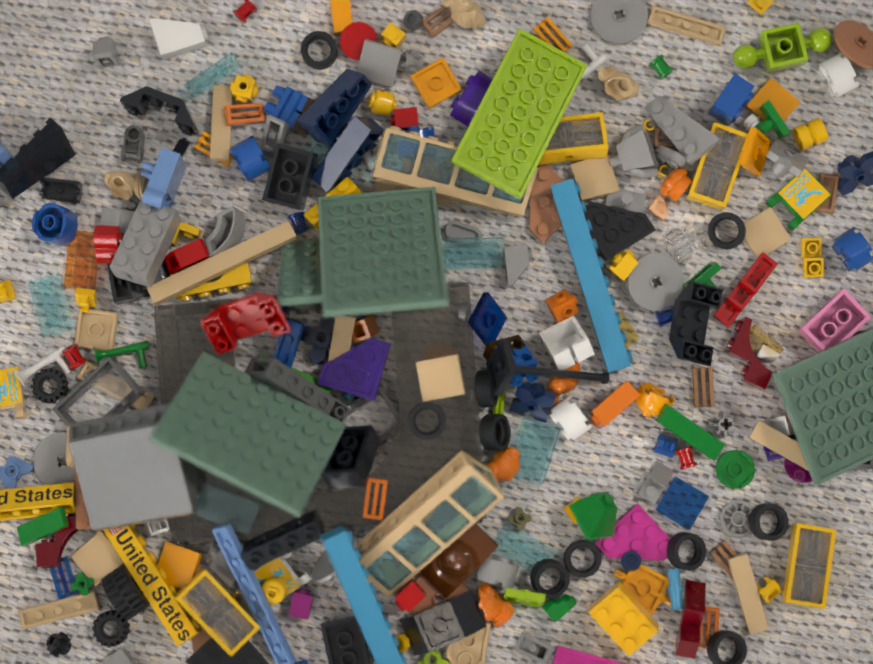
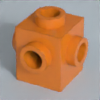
(562, 305)

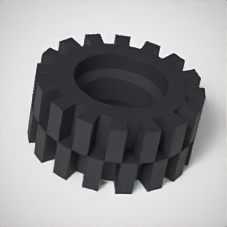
(41, 377)
(100, 634)

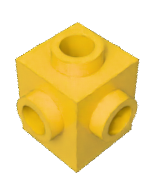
(247, 94)

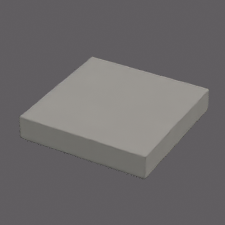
(379, 62)

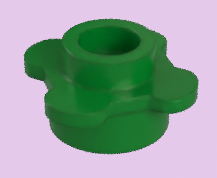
(88, 582)

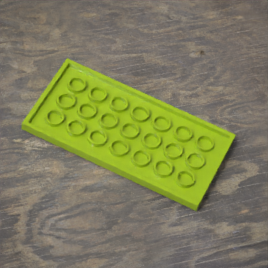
(519, 113)

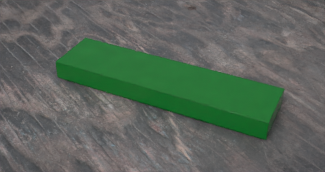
(689, 432)

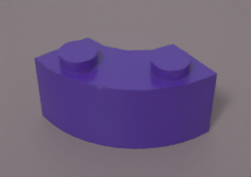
(468, 103)

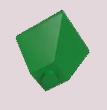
(596, 515)

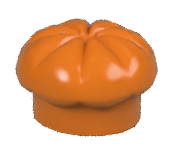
(675, 184)

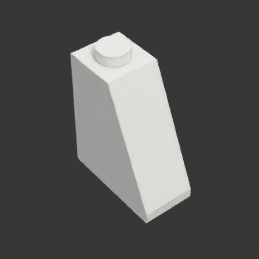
(178, 37)

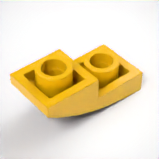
(812, 257)

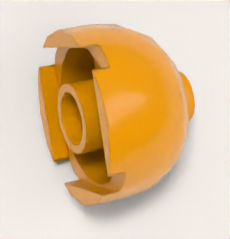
(652, 399)

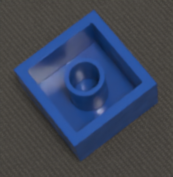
(729, 103)

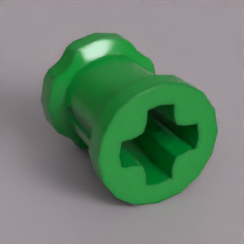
(661, 67)

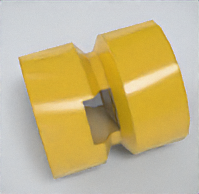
(814, 132)

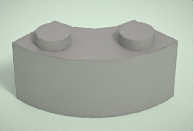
(228, 231)

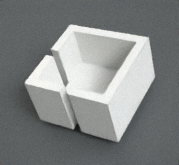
(566, 343)

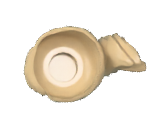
(466, 13)
(617, 84)
(125, 185)

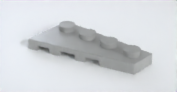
(684, 132)

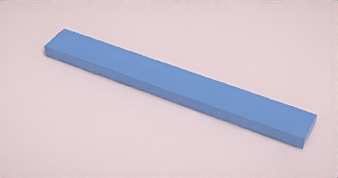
(253, 594)

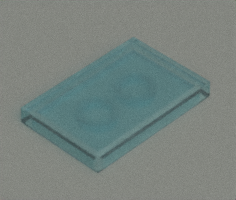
(212, 75)
(536, 446)

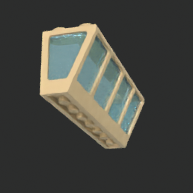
(425, 162)
(428, 522)

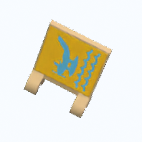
(12, 392)

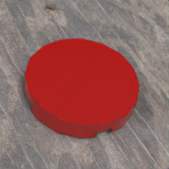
(353, 39)

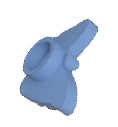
(20, 468)

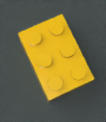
(623, 618)

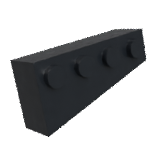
(36, 159)

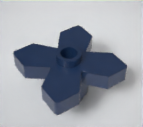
(855, 171)
(312, 335)
(533, 399)

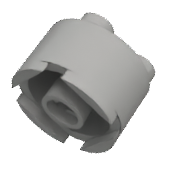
(498, 571)

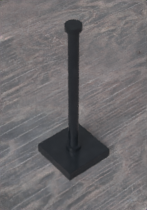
(503, 368)

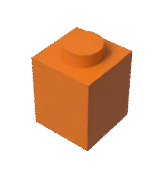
(365, 328)

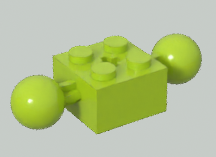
(787, 37)

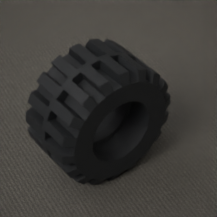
(124, 593)

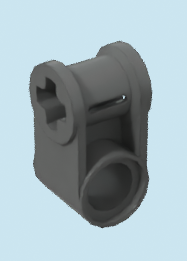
(133, 148)

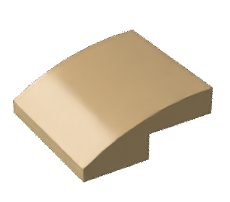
(595, 178)
(440, 378)

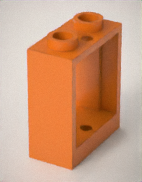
(613, 405)

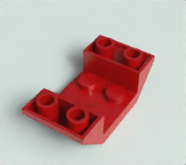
(244, 319)

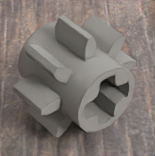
(411, 61)
(728, 420)

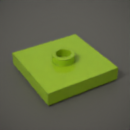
(524, 597)

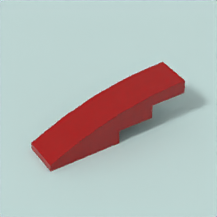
(745, 290)

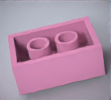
(834, 321)

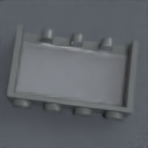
(101, 394)
(377, 413)

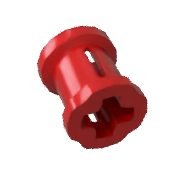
(245, 11)
(72, 351)
(686, 458)

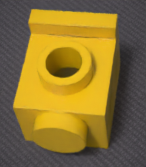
(393, 36)
(622, 264)

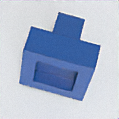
(665, 445)

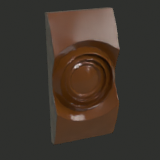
(459, 560)

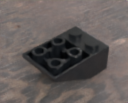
(126, 291)

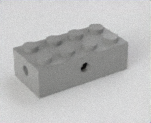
(145, 244)

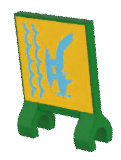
(801, 197)

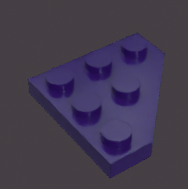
(357, 369)

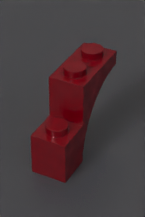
(740, 347)
(49, 552)
(692, 615)

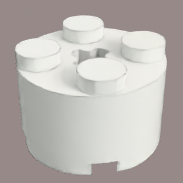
(838, 75)
(571, 419)

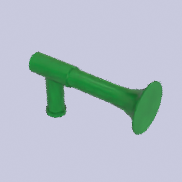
(131, 348)

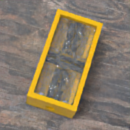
(577, 139)
(718, 168)
(808, 565)
(217, 612)

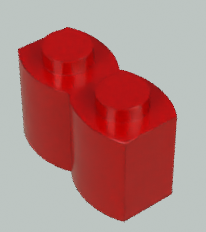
(106, 242)

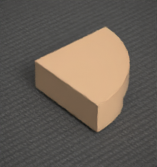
(659, 207)

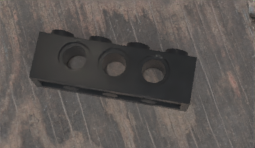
(282, 540)

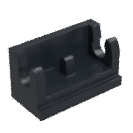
(61, 190)

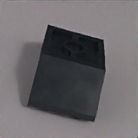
(138, 102)
(691, 322)
(443, 623)

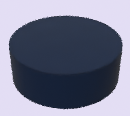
(631, 561)

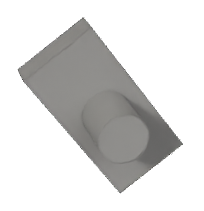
(627, 200)

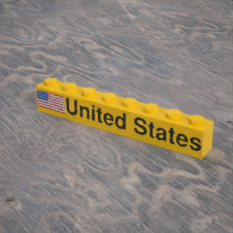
(36, 501)
(153, 583)

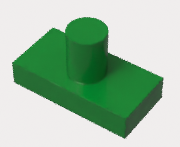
(772, 120)
(705, 274)

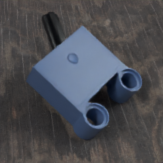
(165, 176)

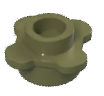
(519, 524)

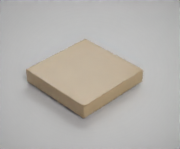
(765, 233)
(96, 329)
(97, 558)

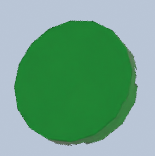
(728, 469)

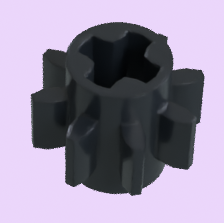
(58, 644)

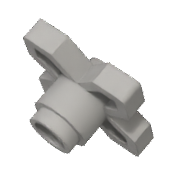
(785, 159)

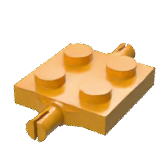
(646, 587)

